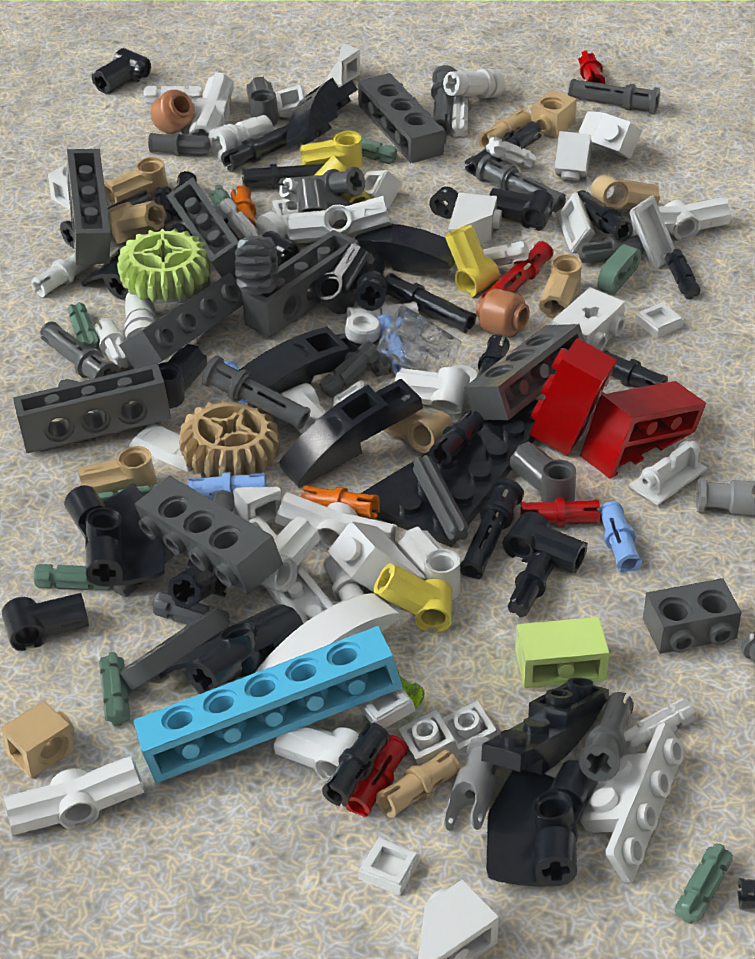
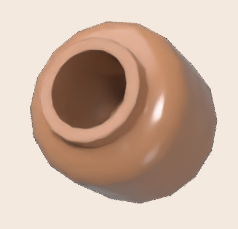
(172, 111)
(502, 312)

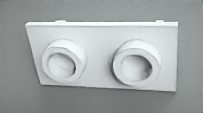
(670, 473)

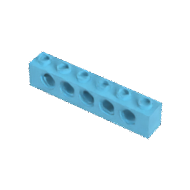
(267, 704)

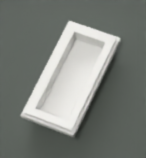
(575, 223)
(652, 231)
(162, 445)

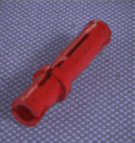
(537, 257)

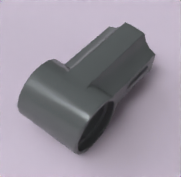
(262, 99)
(314, 197)
(549, 476)

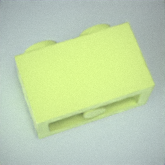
(561, 650)

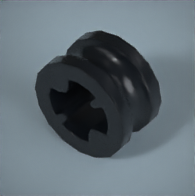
(437, 202)

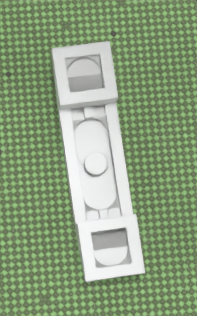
(333, 625)

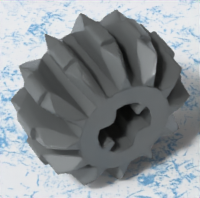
(256, 265)

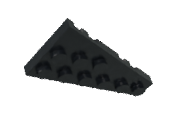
(466, 477)

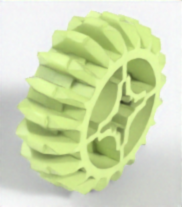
(163, 265)

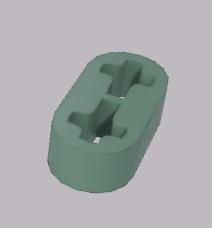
(619, 268)

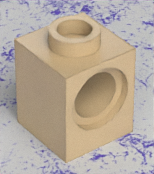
(554, 113)
(38, 738)

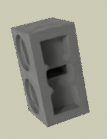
(691, 616)

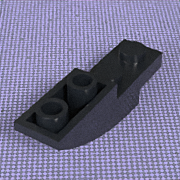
(317, 110)
(301, 359)
(339, 432)
(552, 728)

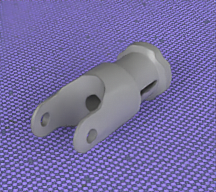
(731, 496)
(472, 787)

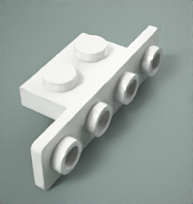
(634, 800)

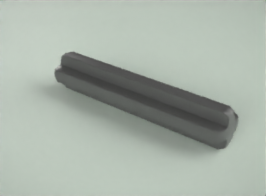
(440, 498)

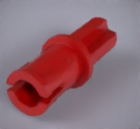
(591, 68)

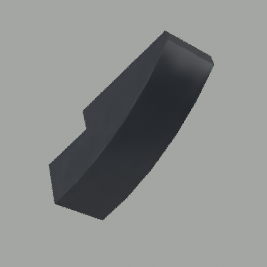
(408, 248)

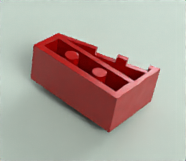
(571, 395)
(638, 421)

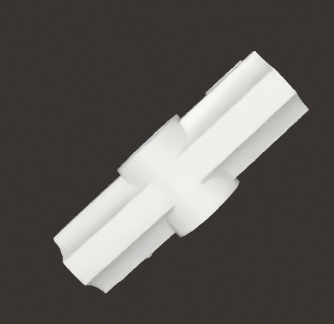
(214, 106)
(360, 219)
(688, 219)
(328, 520)
(73, 797)

